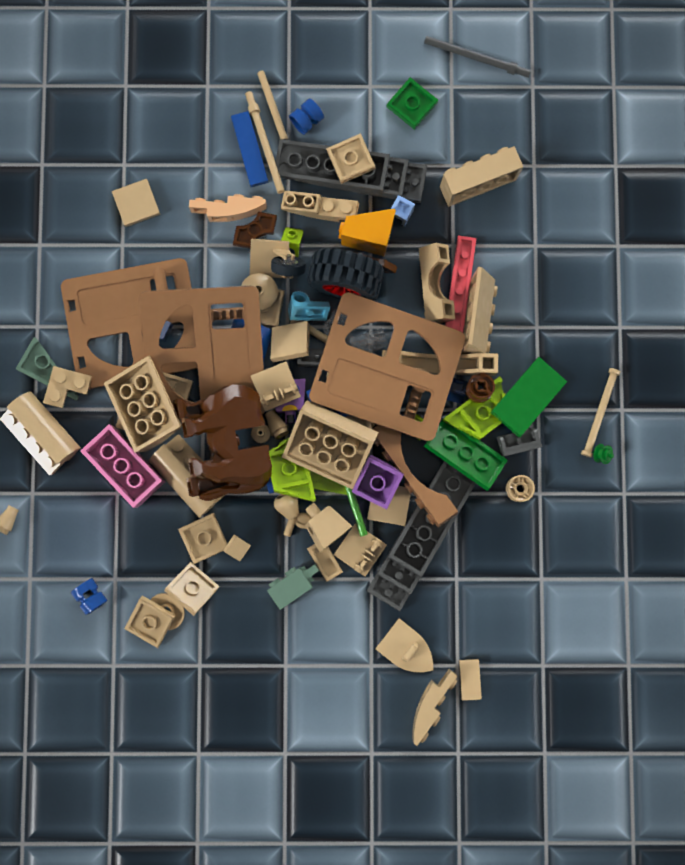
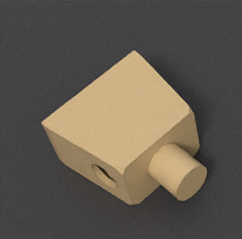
(325, 526)

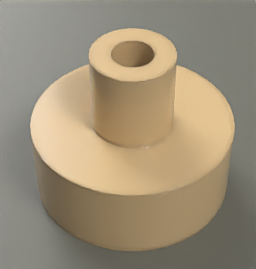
(264, 437)

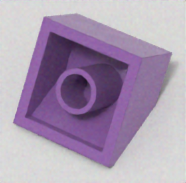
(378, 482)

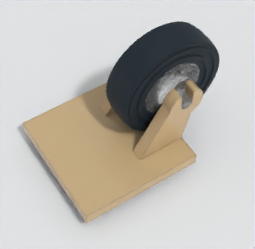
(274, 259)

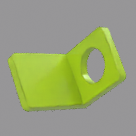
(294, 237)

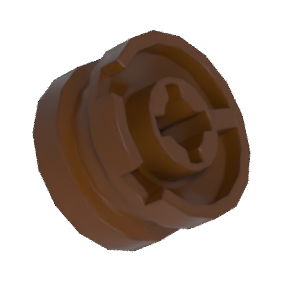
(481, 395)

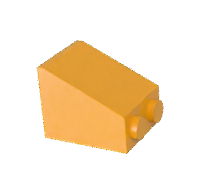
(368, 231)

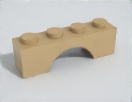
(433, 261)

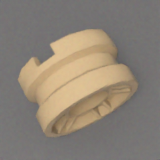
(528, 488)

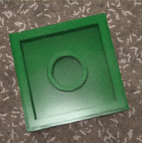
(412, 103)

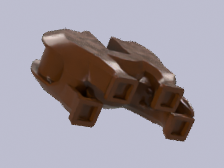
(229, 468)

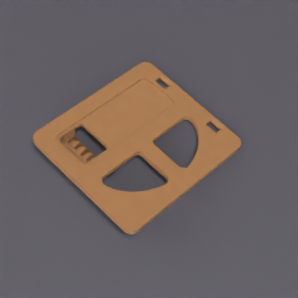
(110, 306)
(221, 354)
(376, 385)

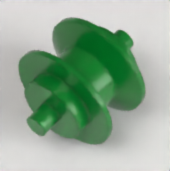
(603, 453)

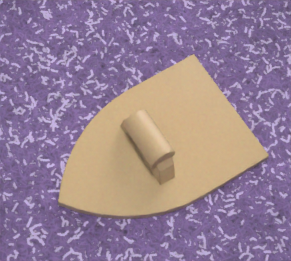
(406, 648)

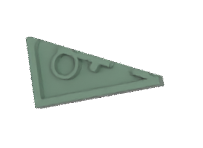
(39, 365)

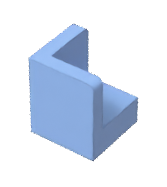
(403, 208)

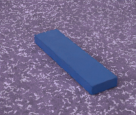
(249, 149)

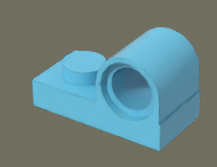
(303, 309)

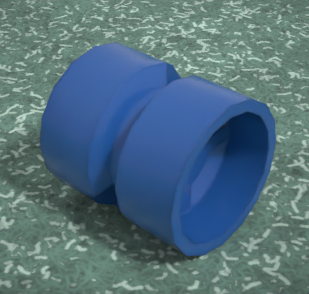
(306, 116)
(91, 603)

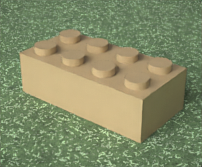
(481, 175)

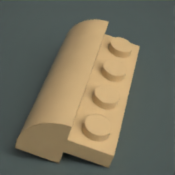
(39, 432)
(173, 466)

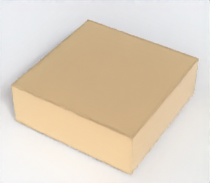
(237, 548)

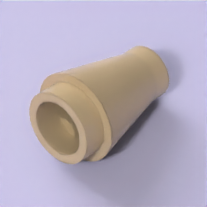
(276, 425)
(7, 519)

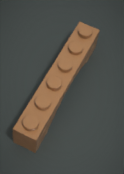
(437, 505)

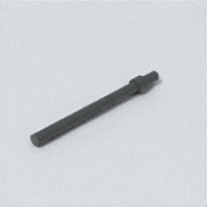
(511, 67)

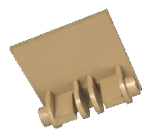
(275, 386)
(360, 551)

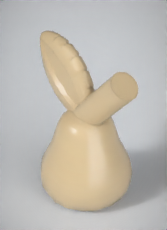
(289, 509)

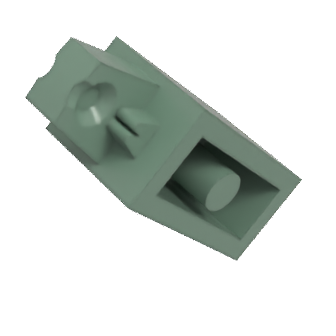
(292, 586)

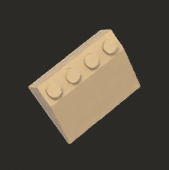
(479, 312)
(143, 405)
(329, 444)

